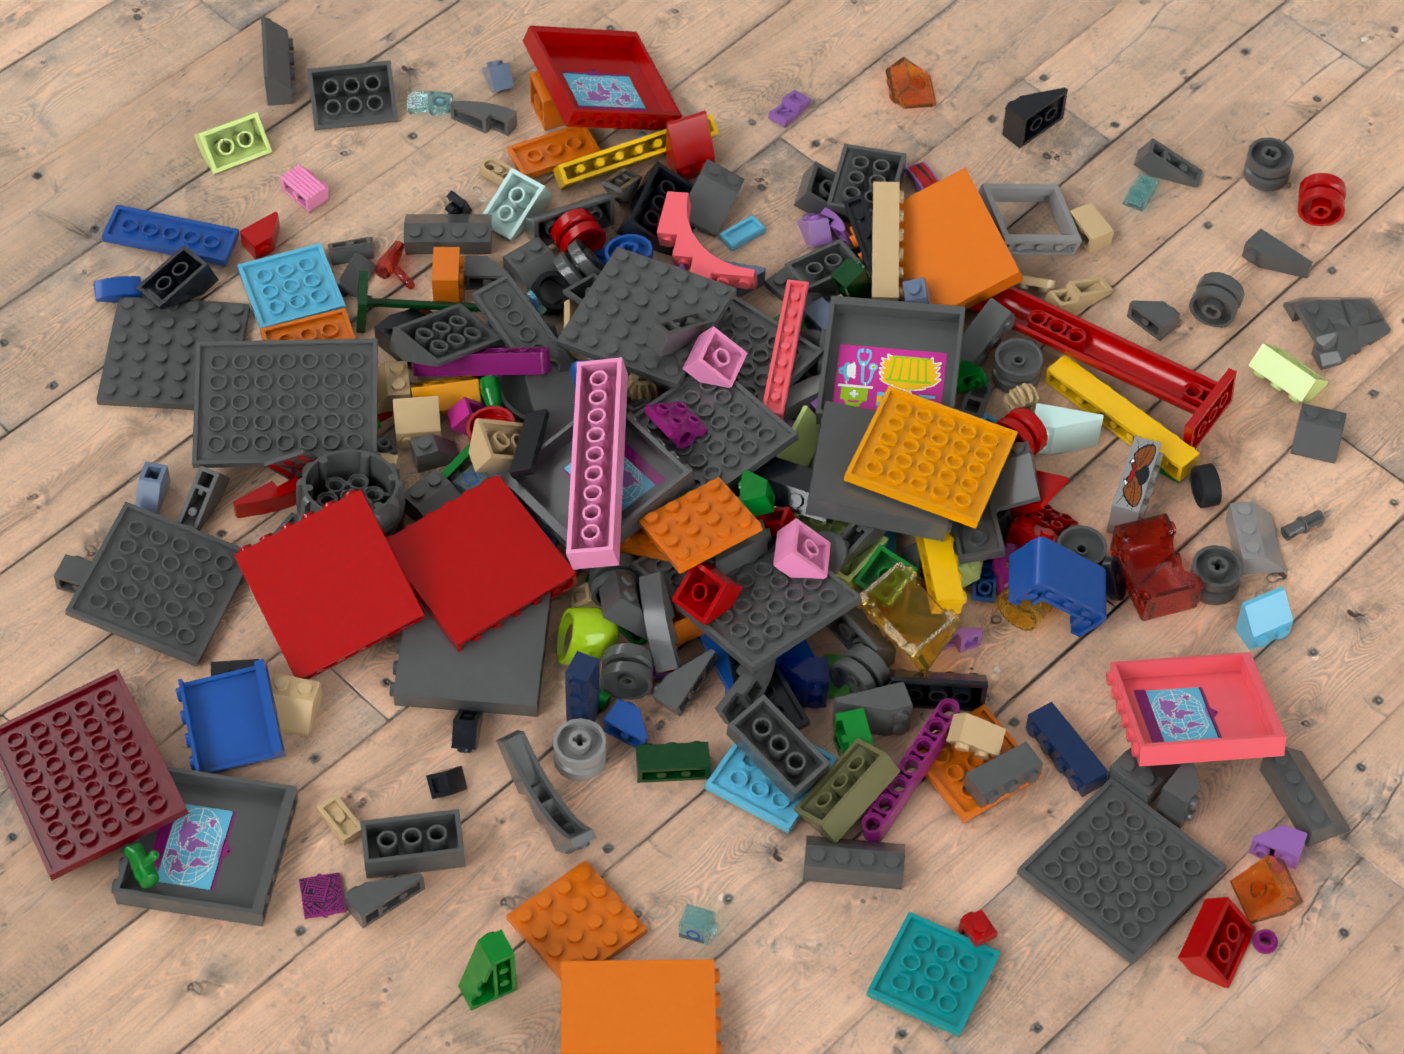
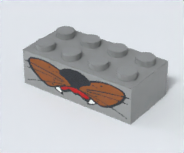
(1136, 482)

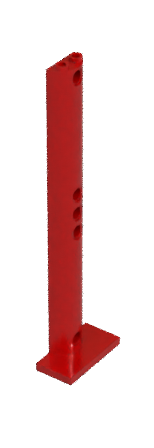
(1122, 360)

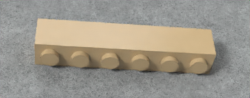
(886, 241)

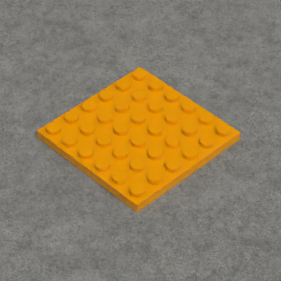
(931, 456)

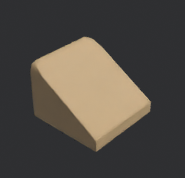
(582, 596)

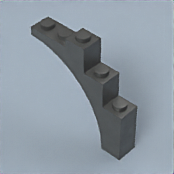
(548, 808)

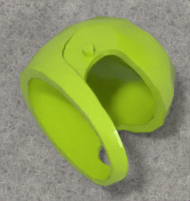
(589, 633)

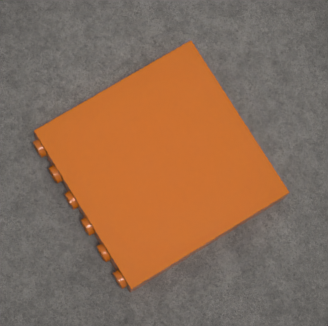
(953, 244)
(640, 1007)

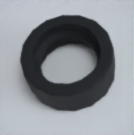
(556, 277)
(1206, 485)

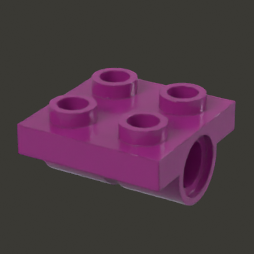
(676, 422)

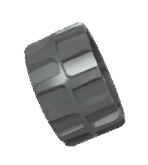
(352, 469)

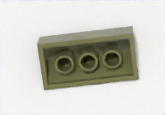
(847, 790)

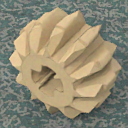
(641, 387)
(1021, 396)

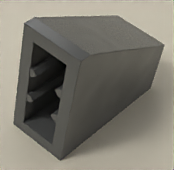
(744, 551)

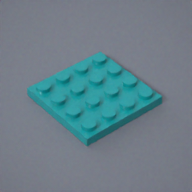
(933, 974)

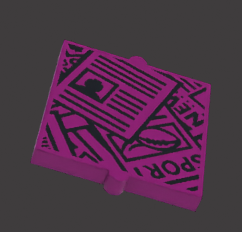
(322, 895)

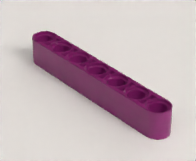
(492, 362)
(910, 780)

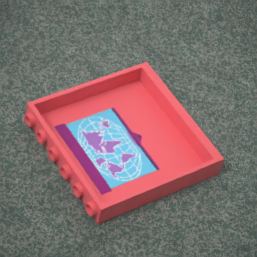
(1195, 709)

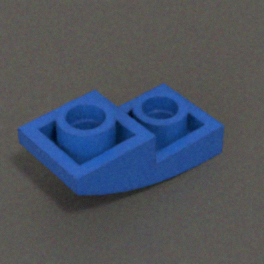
(116, 287)
(985, 588)

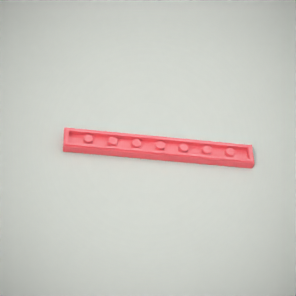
(785, 346)

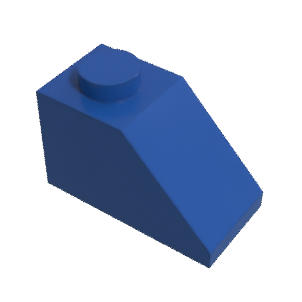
(625, 723)

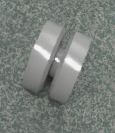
(580, 749)

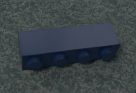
(582, 687)
(1066, 749)

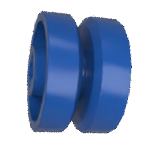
(630, 242)

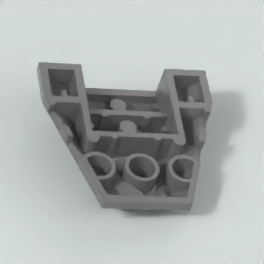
(1338, 325)

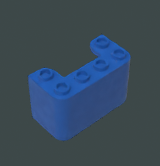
(1060, 578)

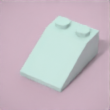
(514, 201)
(1068, 428)

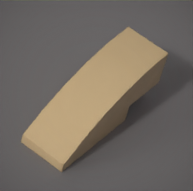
(1079, 294)

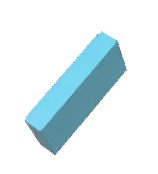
(742, 233)

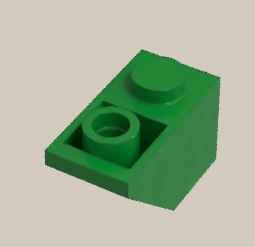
(970, 376)
(756, 494)

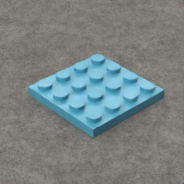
(290, 285)
(750, 789)

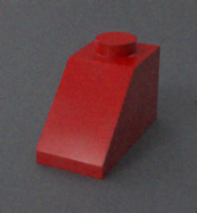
(261, 236)

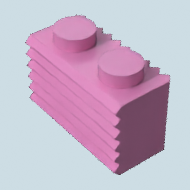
(304, 187)

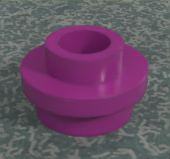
(1268, 936)

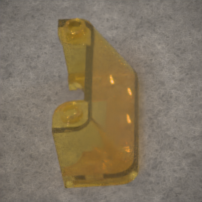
(909, 616)

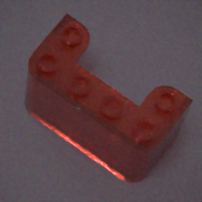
(1153, 568)

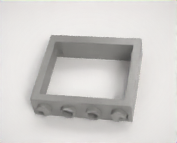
(1033, 244)

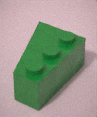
(849, 727)
(489, 971)

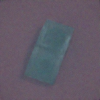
(432, 101)
(1141, 192)

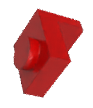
(977, 928)

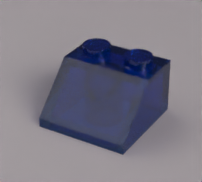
(807, 679)

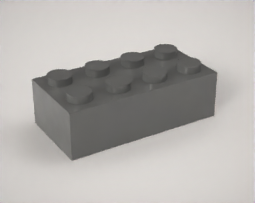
(778, 748)
(412, 843)

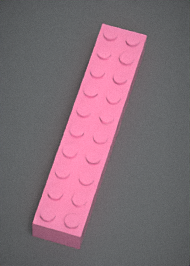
(597, 464)

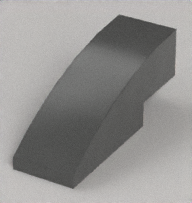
(484, 116)

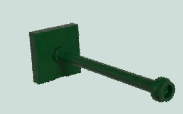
(365, 302)

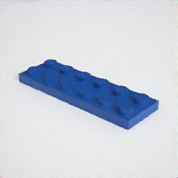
(169, 233)

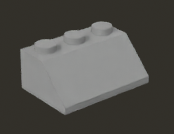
(1254, 538)

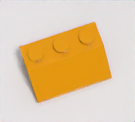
(448, 390)

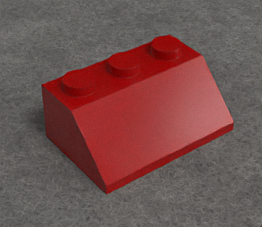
(1217, 941)

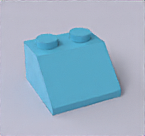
(1264, 619)

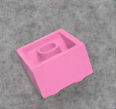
(715, 359)
(801, 552)

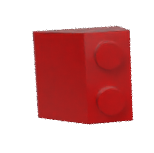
(706, 592)

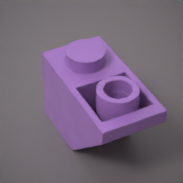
(815, 229)
(1281, 843)

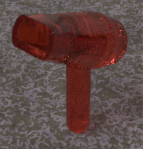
(389, 262)

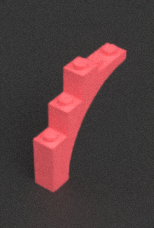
(676, 232)

